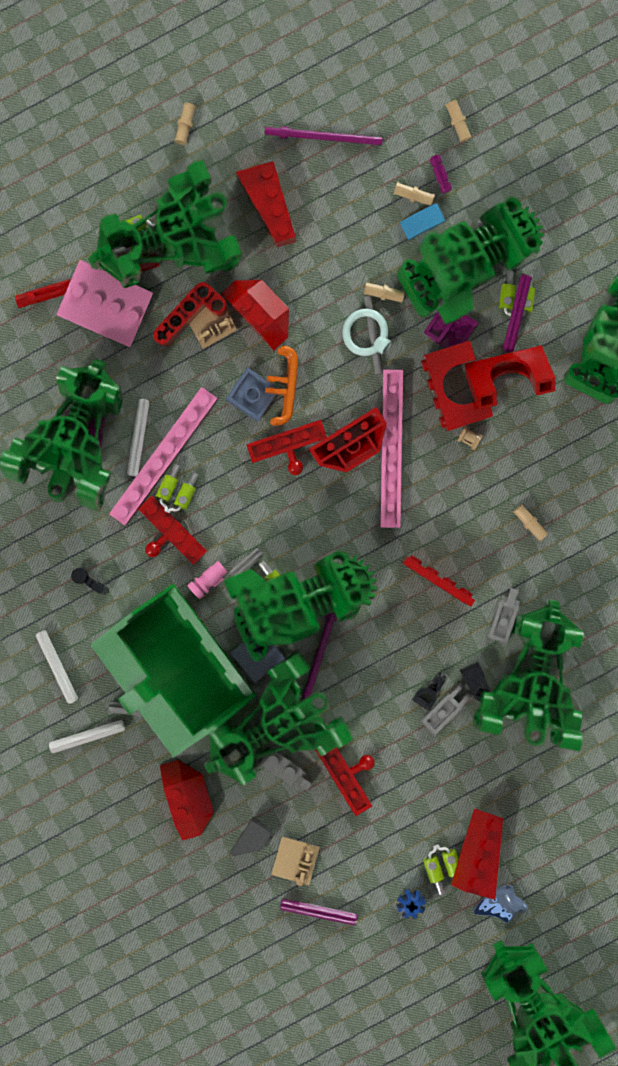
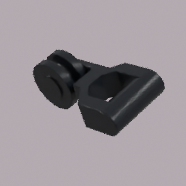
(81, 576)
(439, 681)

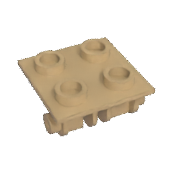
(212, 328)
(295, 861)

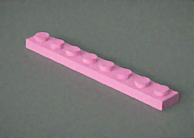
(391, 449)
(163, 456)

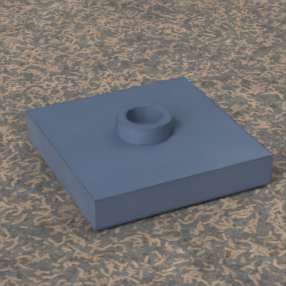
(250, 395)
(255, 669)

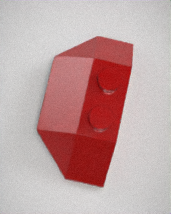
(260, 309)
(351, 443)
(186, 798)

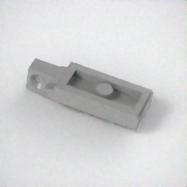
(505, 617)
(286, 769)

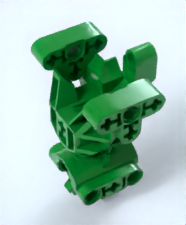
(177, 232)
(468, 258)
(598, 350)
(64, 442)
(290, 608)
(533, 688)
(283, 722)
(545, 1023)

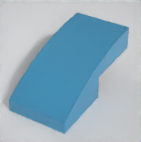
(422, 221)

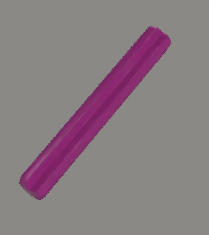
(517, 313)
(318, 912)

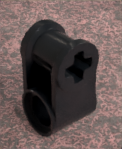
(474, 679)

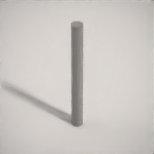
(373, 336)

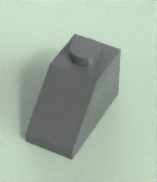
(252, 838)

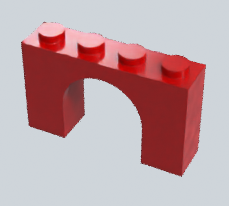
(527, 362)
(437, 365)

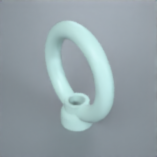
(381, 344)

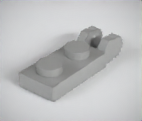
(445, 710)

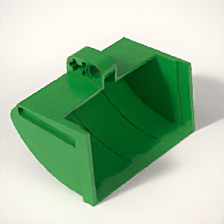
(172, 670)

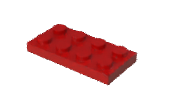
(432, 575)

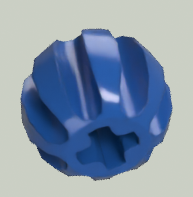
(406, 900)

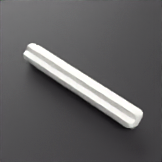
(138, 437)
(56, 667)
(87, 736)

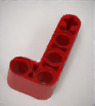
(187, 317)

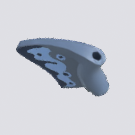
(503, 907)

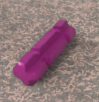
(440, 174)

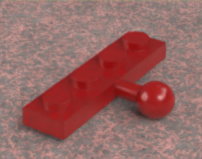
(286, 443)
(171, 531)
(345, 779)

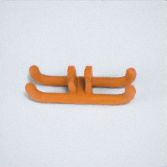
(290, 385)

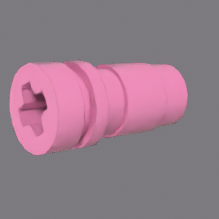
(209, 578)

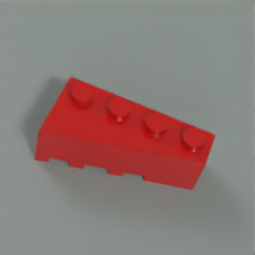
(267, 198)
(480, 856)

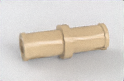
(458, 121)
(185, 123)
(413, 194)
(384, 292)
(530, 522)

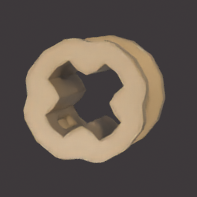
(469, 437)

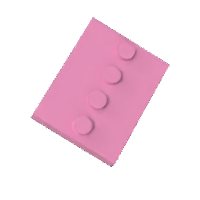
(103, 305)

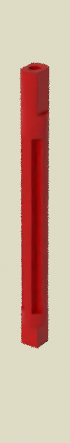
(59, 289)

